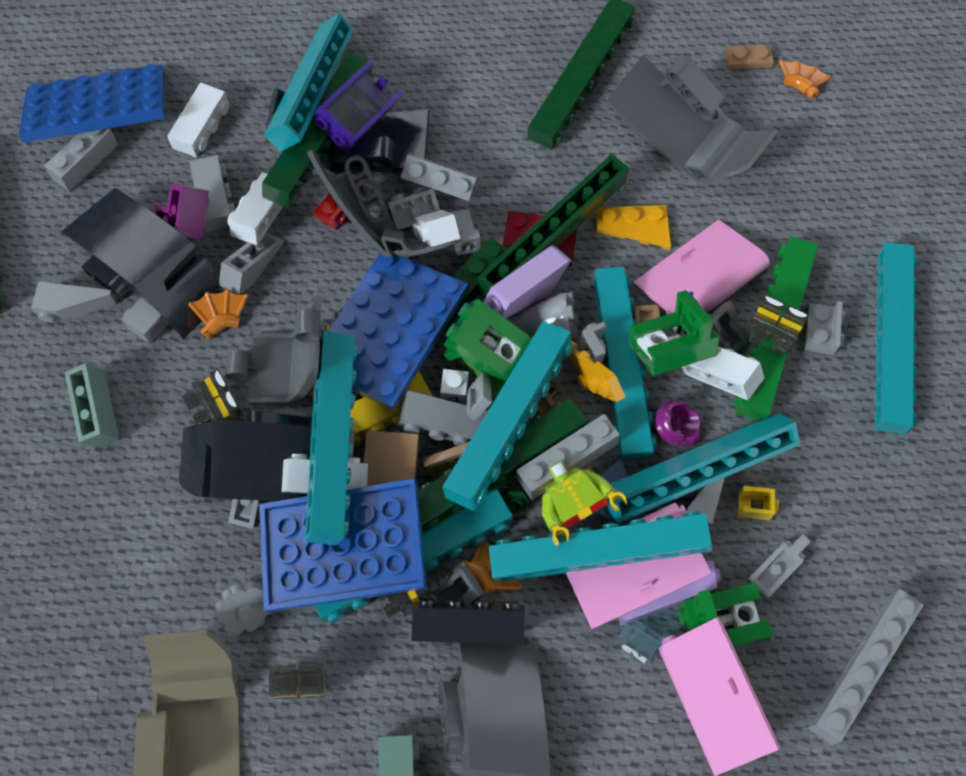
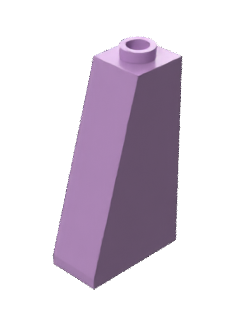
(528, 283)
(676, 597)

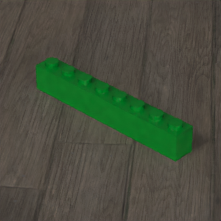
(789, 287)

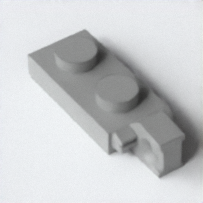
(779, 566)

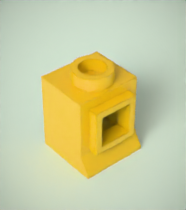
(766, 495)

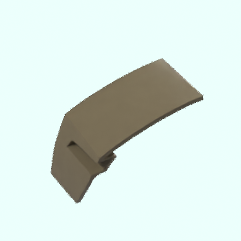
(193, 709)

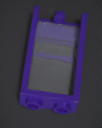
(355, 108)

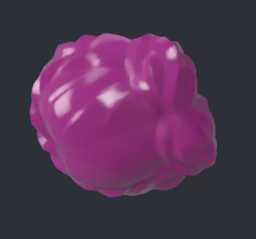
(678, 423)

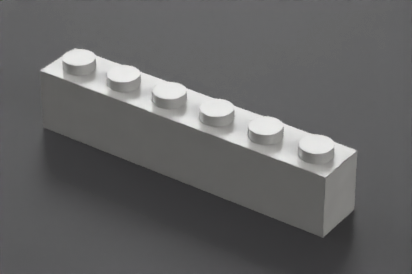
(865, 667)

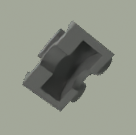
(730, 332)
(459, 586)

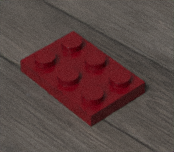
(519, 223)

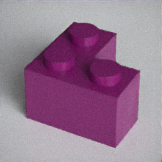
(185, 210)

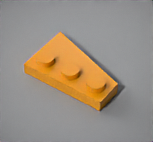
(637, 223)
(595, 376)

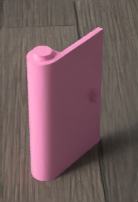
(708, 265)
(623, 588)
(718, 697)

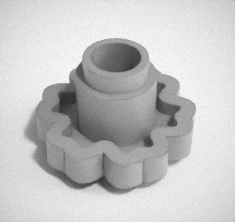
(241, 608)

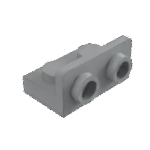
(404, 208)
(824, 328)
(592, 341)

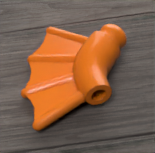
(803, 77)
(219, 311)
(481, 569)

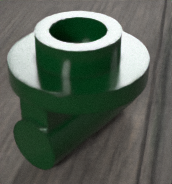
(515, 500)

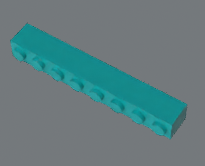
(309, 83)
(895, 339)
(629, 413)
(507, 416)
(330, 440)
(703, 466)
(443, 542)
(601, 548)

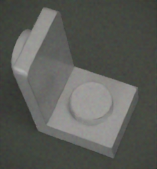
(469, 236)

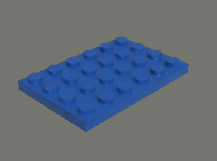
(93, 103)
(395, 324)
(374, 559)

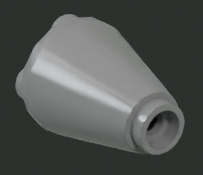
(554, 310)

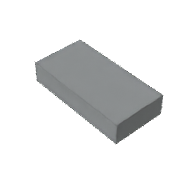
(479, 396)

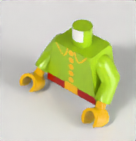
(574, 497)

